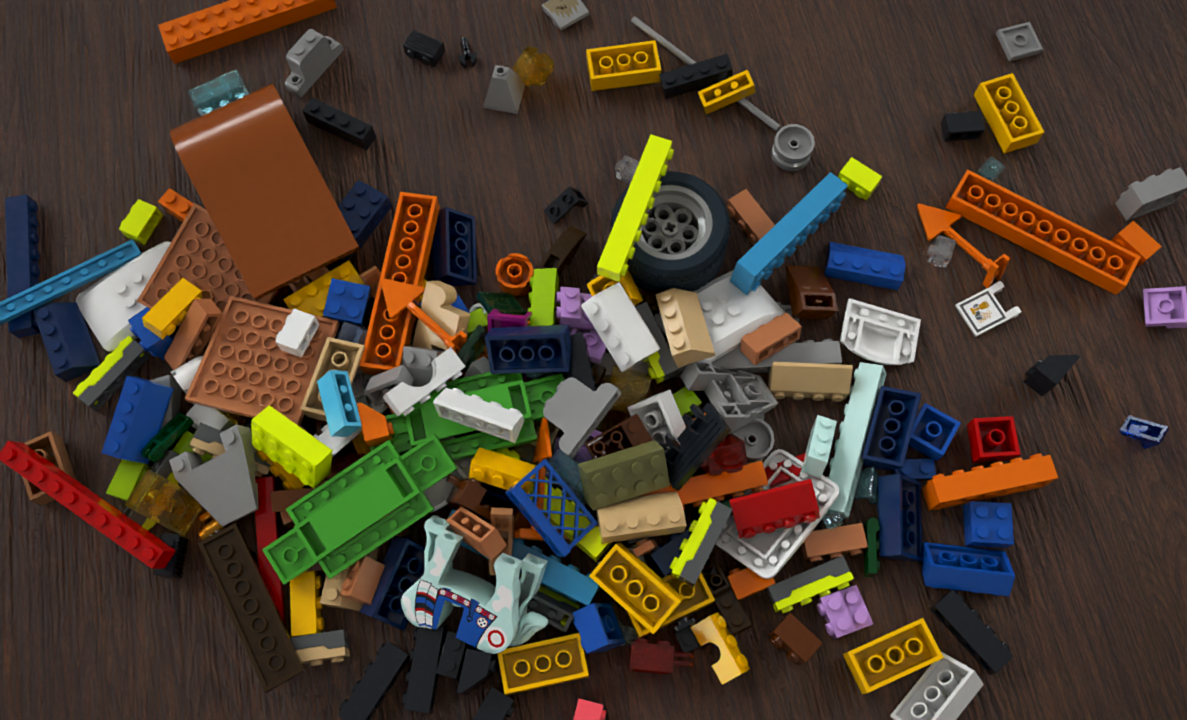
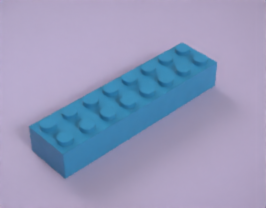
(788, 233)
(557, 577)

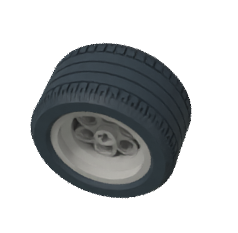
(688, 209)

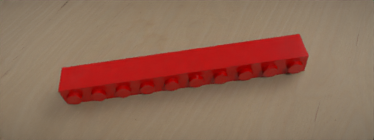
(86, 505)

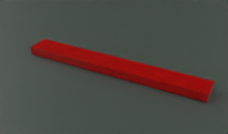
(266, 533)

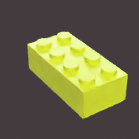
(291, 447)

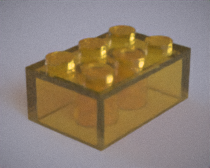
(164, 503)

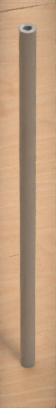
(689, 61)

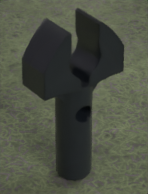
(466, 53)

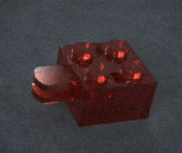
(727, 457)
(656, 657)

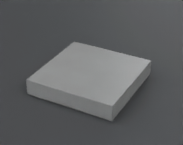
(1019, 41)

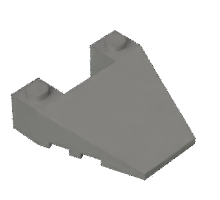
(735, 395)
(226, 482)

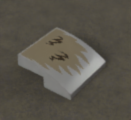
(565, 12)

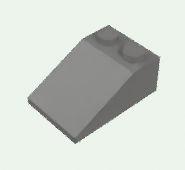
(418, 363)

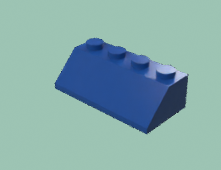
(864, 266)
(137, 418)
(967, 569)

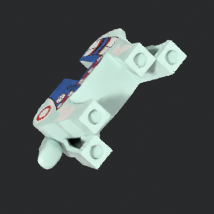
(491, 614)

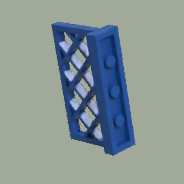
(536, 516)

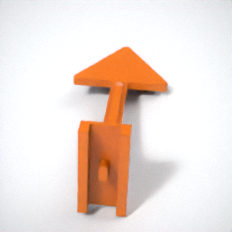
(938, 221)
(401, 297)
(542, 451)

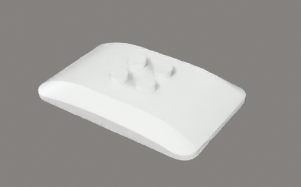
(115, 296)
(731, 313)
(770, 551)

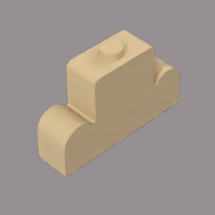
(437, 305)

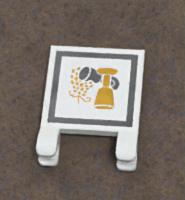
(984, 311)

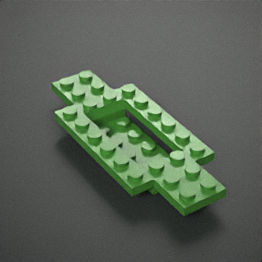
(501, 388)
(355, 502)

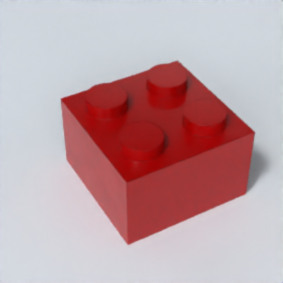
(993, 439)

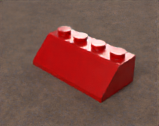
(775, 509)

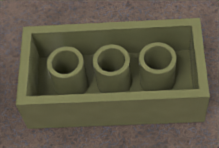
(624, 475)

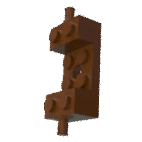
(469, 495)

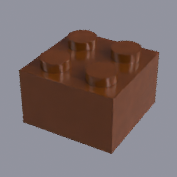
(794, 640)

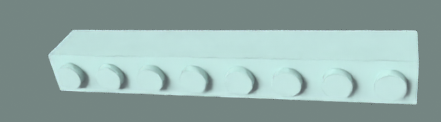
(854, 433)

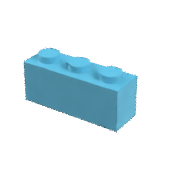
(339, 403)

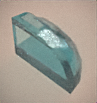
(867, 486)

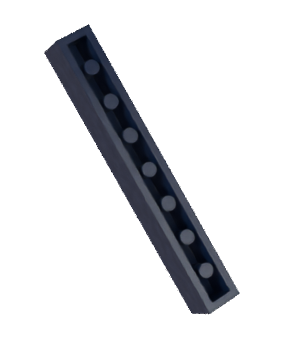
(22, 257)

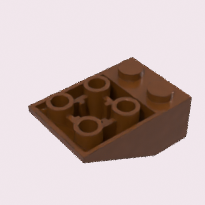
(810, 293)
(619, 437)

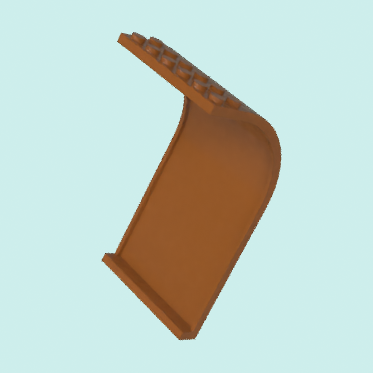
(263, 191)

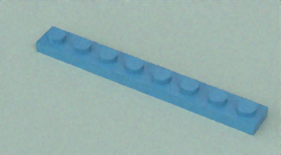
(67, 281)

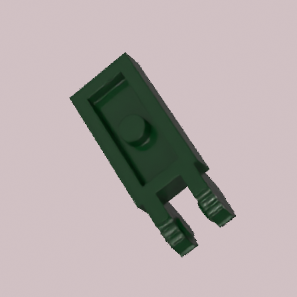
(166, 437)
(871, 563)

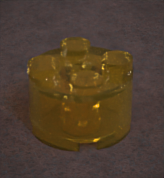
(533, 66)

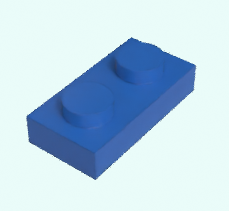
(917, 469)

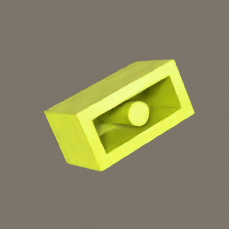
(859, 178)
(141, 221)

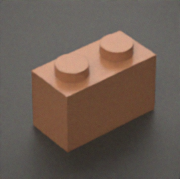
(362, 580)

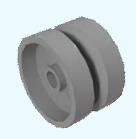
(792, 147)
(757, 438)

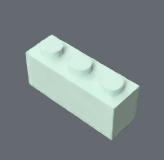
(819, 446)

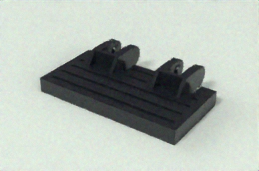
(696, 442)

